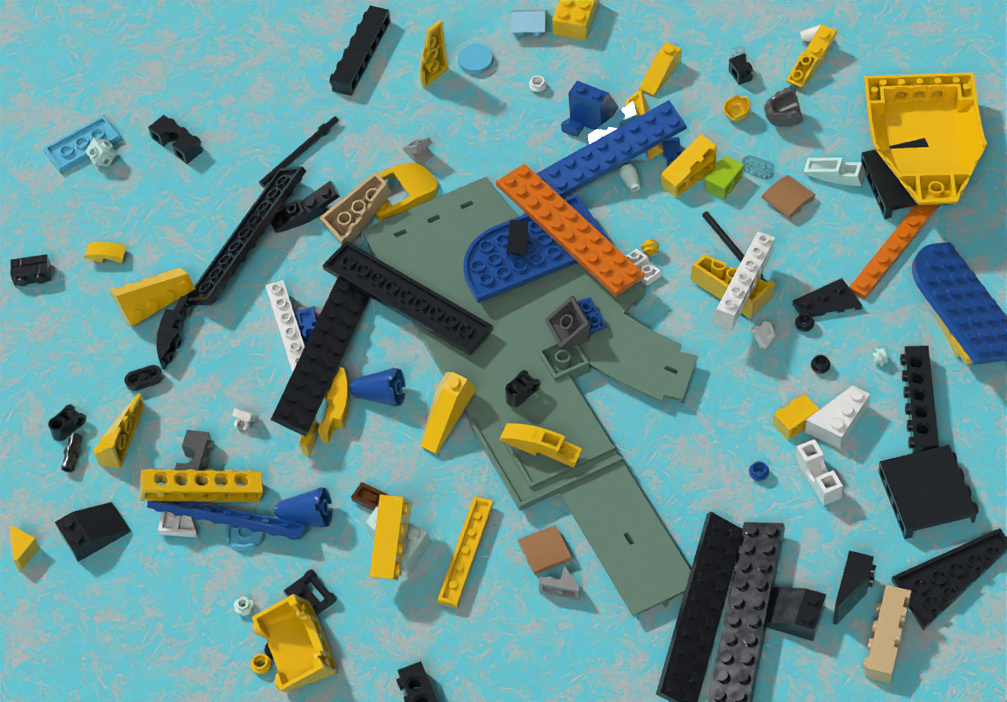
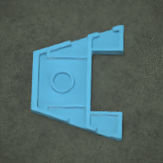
(622, 117)

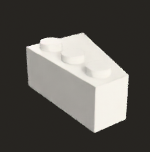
(839, 417)

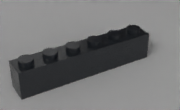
(360, 50)

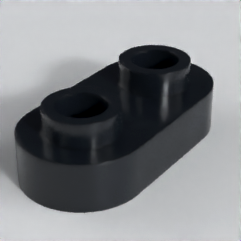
(143, 377)

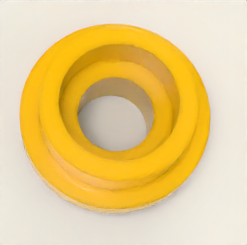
(650, 247)
(260, 658)

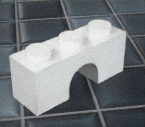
(824, 483)

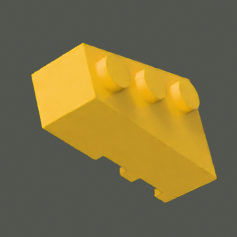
(689, 166)

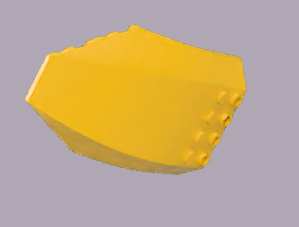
(934, 108)

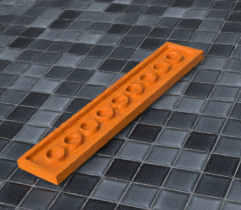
(570, 230)

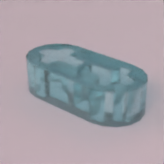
(758, 167)

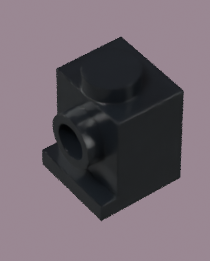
(740, 69)

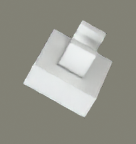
(763, 334)
(244, 416)

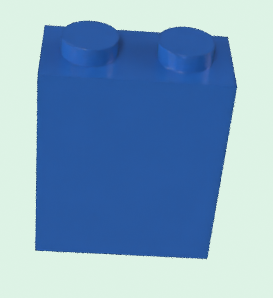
(590, 105)

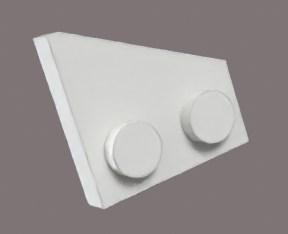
(176, 525)

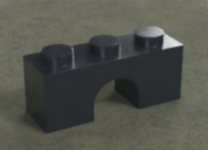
(185, 146)

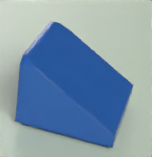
(572, 127)

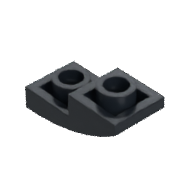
(517, 238)

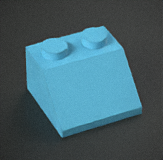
(528, 21)

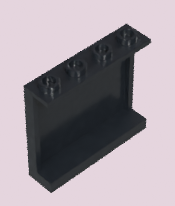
(884, 184)
(927, 489)

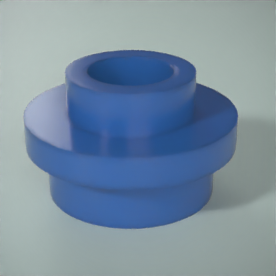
(759, 466)

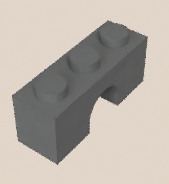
(196, 445)

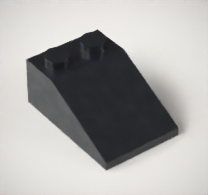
(91, 529)
(856, 579)
(796, 611)

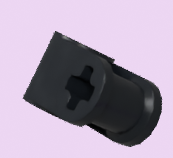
(521, 388)
(66, 422)

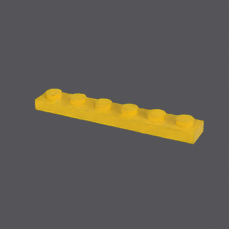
(465, 552)

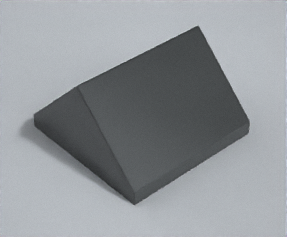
(568, 324)

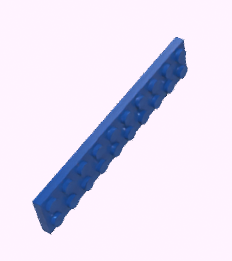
(613, 149)

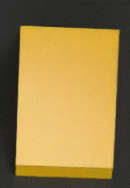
(23, 547)

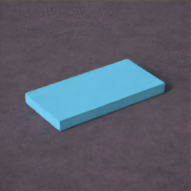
(71, 148)

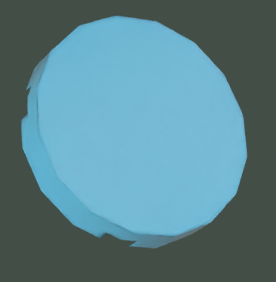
(475, 59)
(243, 539)

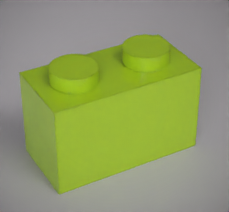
(724, 177)

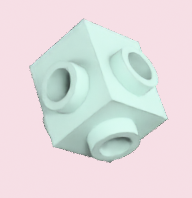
(101, 152)

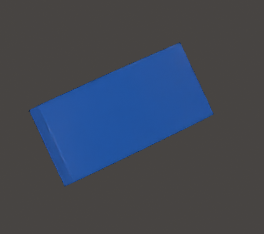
(592, 315)

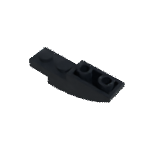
(304, 211)
(168, 332)

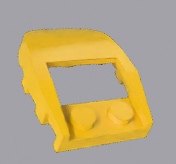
(416, 181)

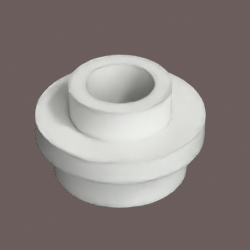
(537, 83)

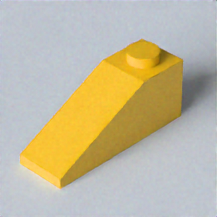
(661, 69)

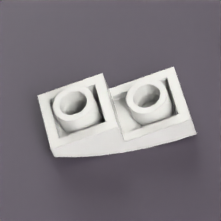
(642, 262)

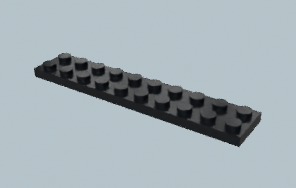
(245, 236)
(408, 298)
(320, 358)
(700, 611)
(747, 613)

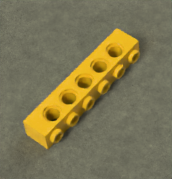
(191, 491)

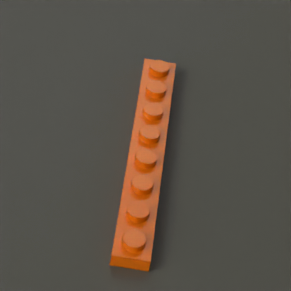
(892, 249)

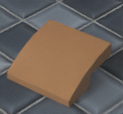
(788, 196)
(544, 549)

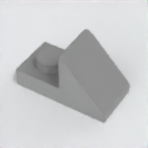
(419, 150)
(563, 588)

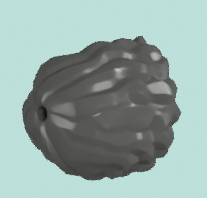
(783, 108)

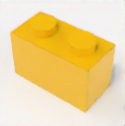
(793, 417)

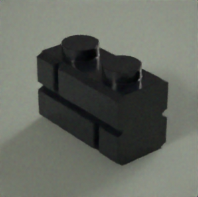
(30, 270)

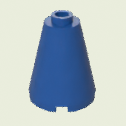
(380, 387)
(307, 508)

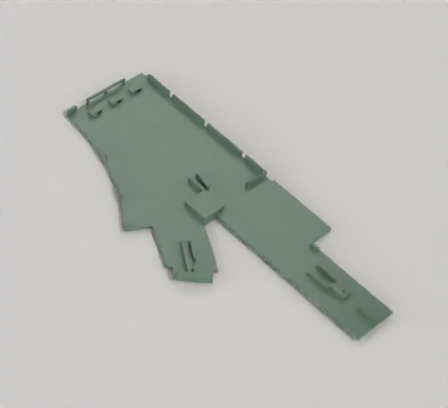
(599, 490)

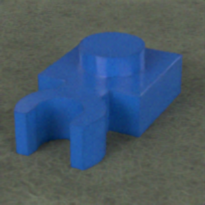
(671, 149)
(306, 320)

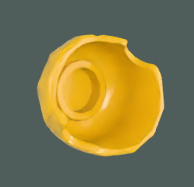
(737, 108)

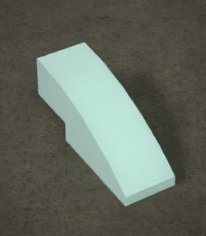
(835, 171)

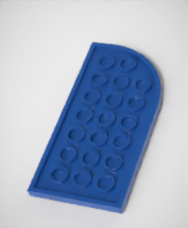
(493, 272)
(961, 302)

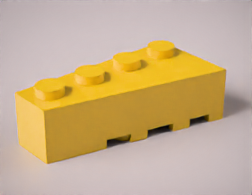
(716, 276)
(151, 294)
(390, 537)

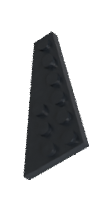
(947, 576)

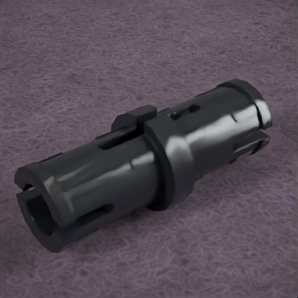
(71, 452)

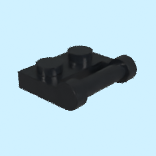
(300, 589)

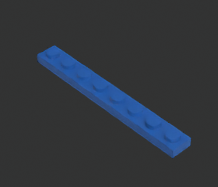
(232, 517)

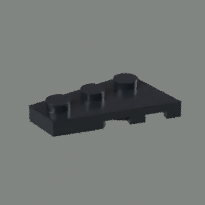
(829, 298)

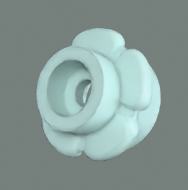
(880, 356)
(247, 609)

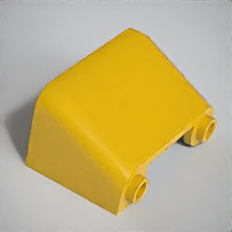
(295, 643)

